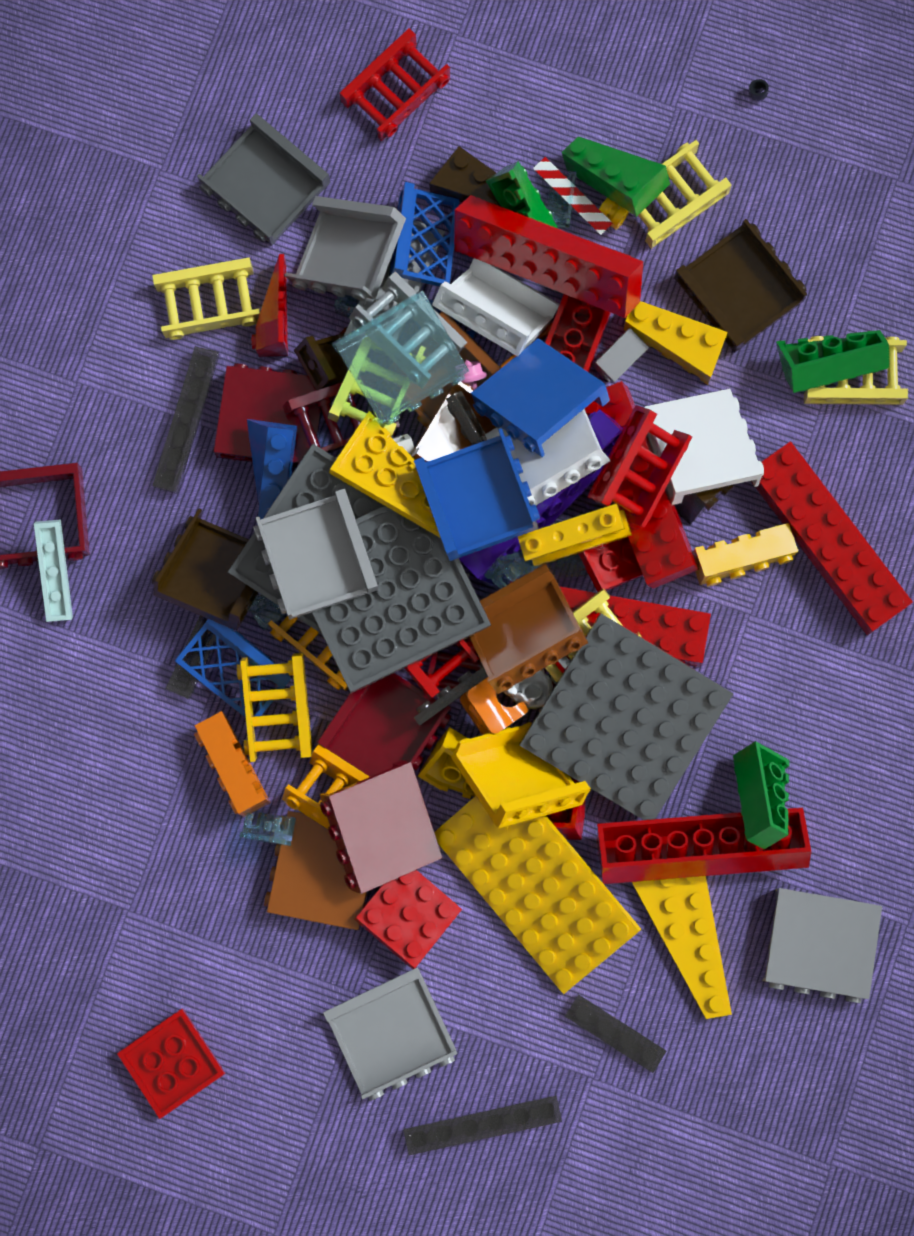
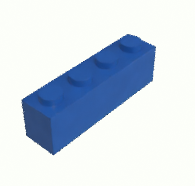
(272, 459)

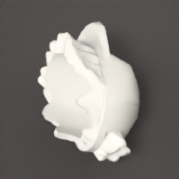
(532, 690)

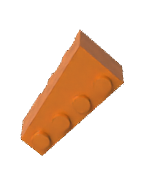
(232, 765)

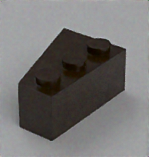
(463, 177)
(696, 503)

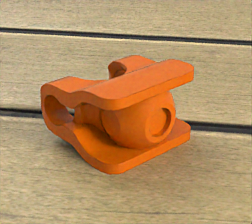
(487, 712)

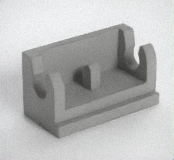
(620, 356)

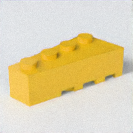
(678, 338)
(745, 554)

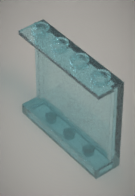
(401, 358)

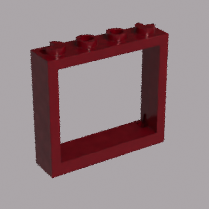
(49, 474)

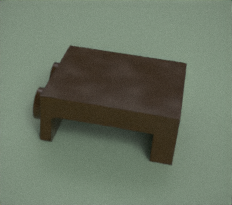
(322, 361)

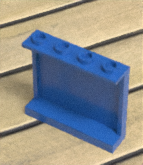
(537, 395)
(478, 496)

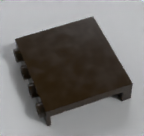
(741, 285)
(198, 574)

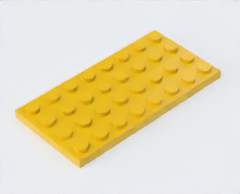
(539, 891)

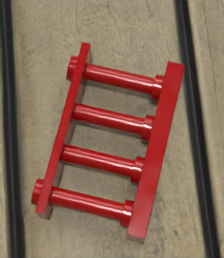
(388, 62)
(622, 456)
(429, 682)

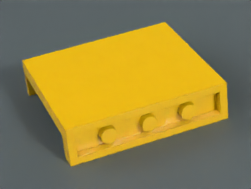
(514, 781)

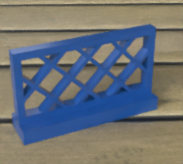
(400, 256)
(242, 647)

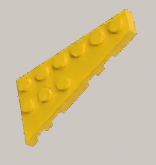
(384, 472)
(687, 927)

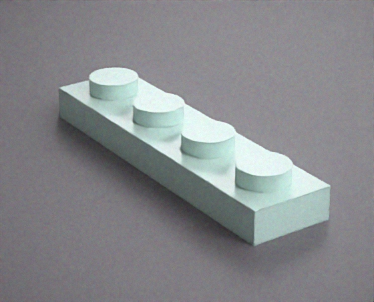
(53, 570)

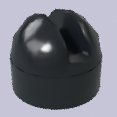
(756, 88)

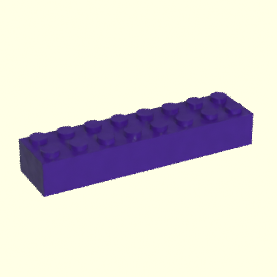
(607, 433)

